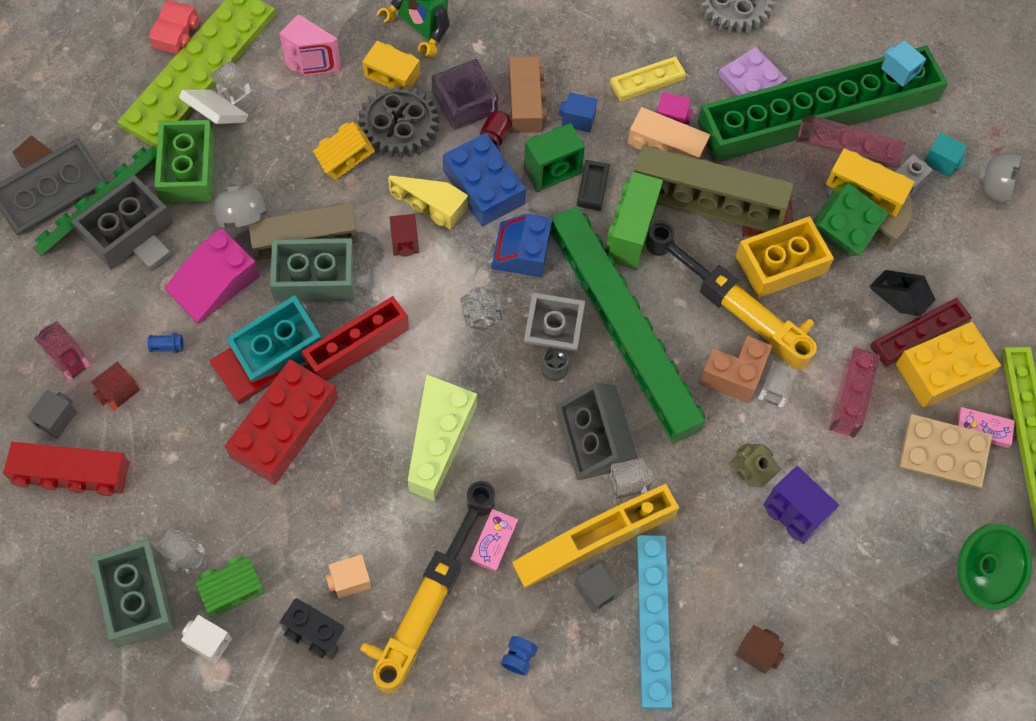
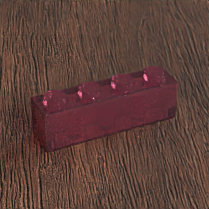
(837, 136)

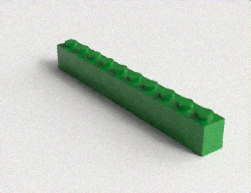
(627, 326)

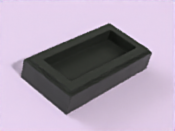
(593, 185)

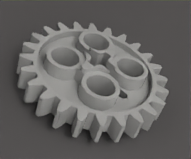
(737, 13)

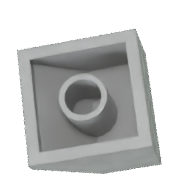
(554, 322)

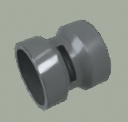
(555, 358)

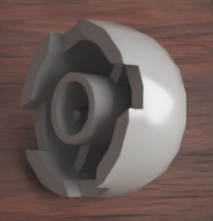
(1001, 176)
(239, 205)

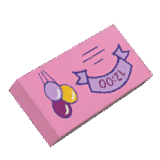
(999, 427)
(494, 540)

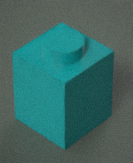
(946, 155)

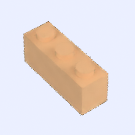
(667, 134)

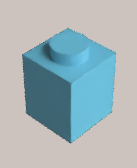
(903, 62)

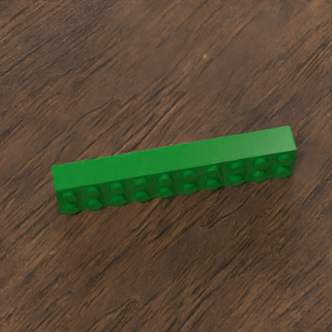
(840, 95)

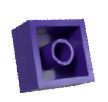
(800, 505)

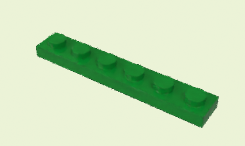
(124, 172)

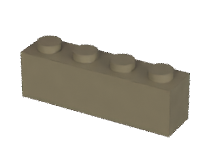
(314, 223)

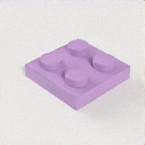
(751, 73)

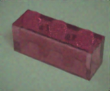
(854, 392)

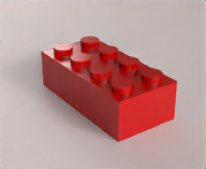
(282, 422)

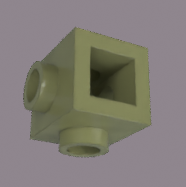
(755, 464)

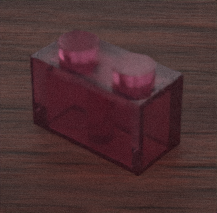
(62, 350)

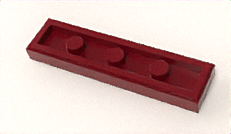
(928, 326)

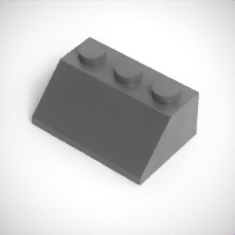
(596, 430)

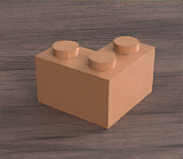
(736, 375)

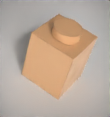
(348, 577)

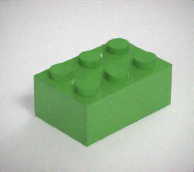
(185, 161)
(633, 219)

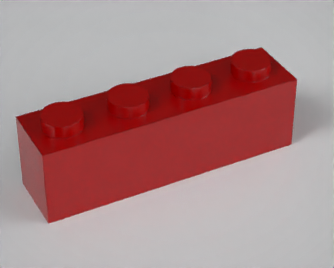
(356, 339)
(66, 468)

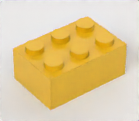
(784, 257)
(947, 364)

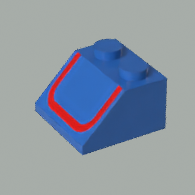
(522, 245)

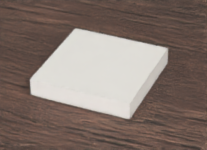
(213, 106)

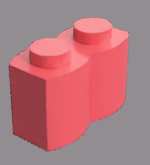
(174, 27)

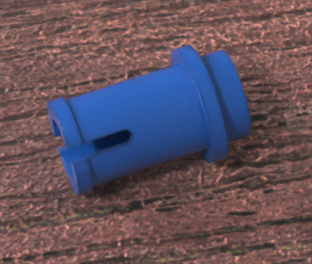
(166, 343)

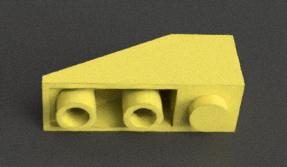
(434, 198)

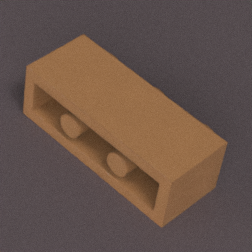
(526, 94)

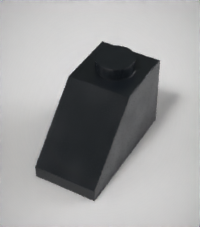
(904, 291)

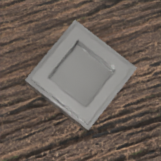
(152, 253)

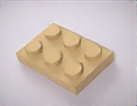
(945, 451)

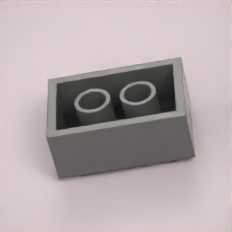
(122, 221)

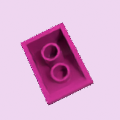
(212, 276)

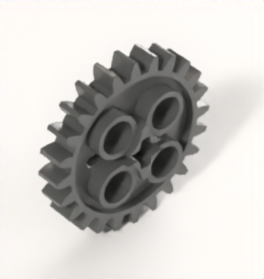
(418, 129)

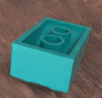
(274, 339)

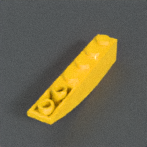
(597, 535)

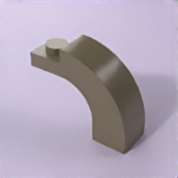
(893, 228)

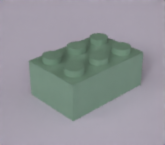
(312, 269)
(132, 593)

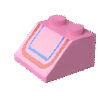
(309, 48)

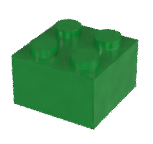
(553, 157)
(849, 219)

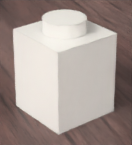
(205, 638)

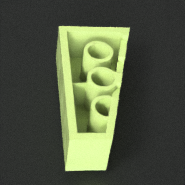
(440, 429)

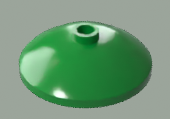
(1004, 568)

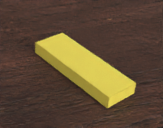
(648, 78)

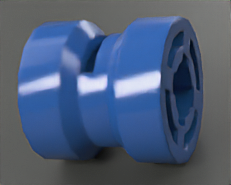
(519, 655)

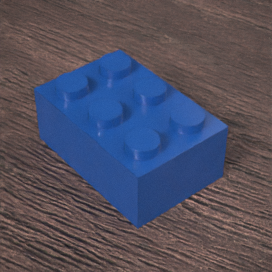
(485, 177)

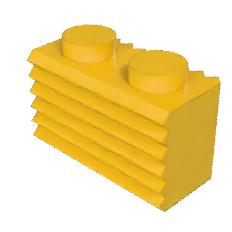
(343, 150)

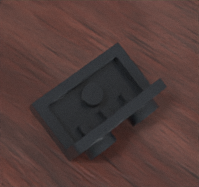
(311, 627)

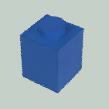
(578, 111)

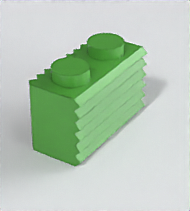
(229, 586)

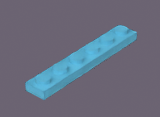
(653, 623)

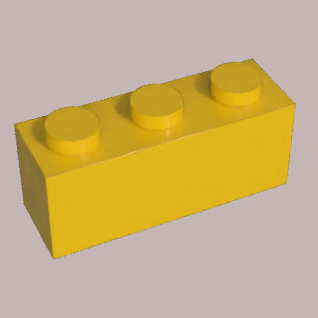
(872, 179)

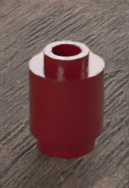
(497, 127)

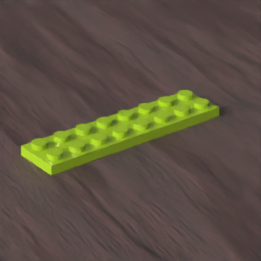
(219, 40)

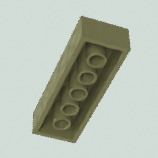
(716, 189)

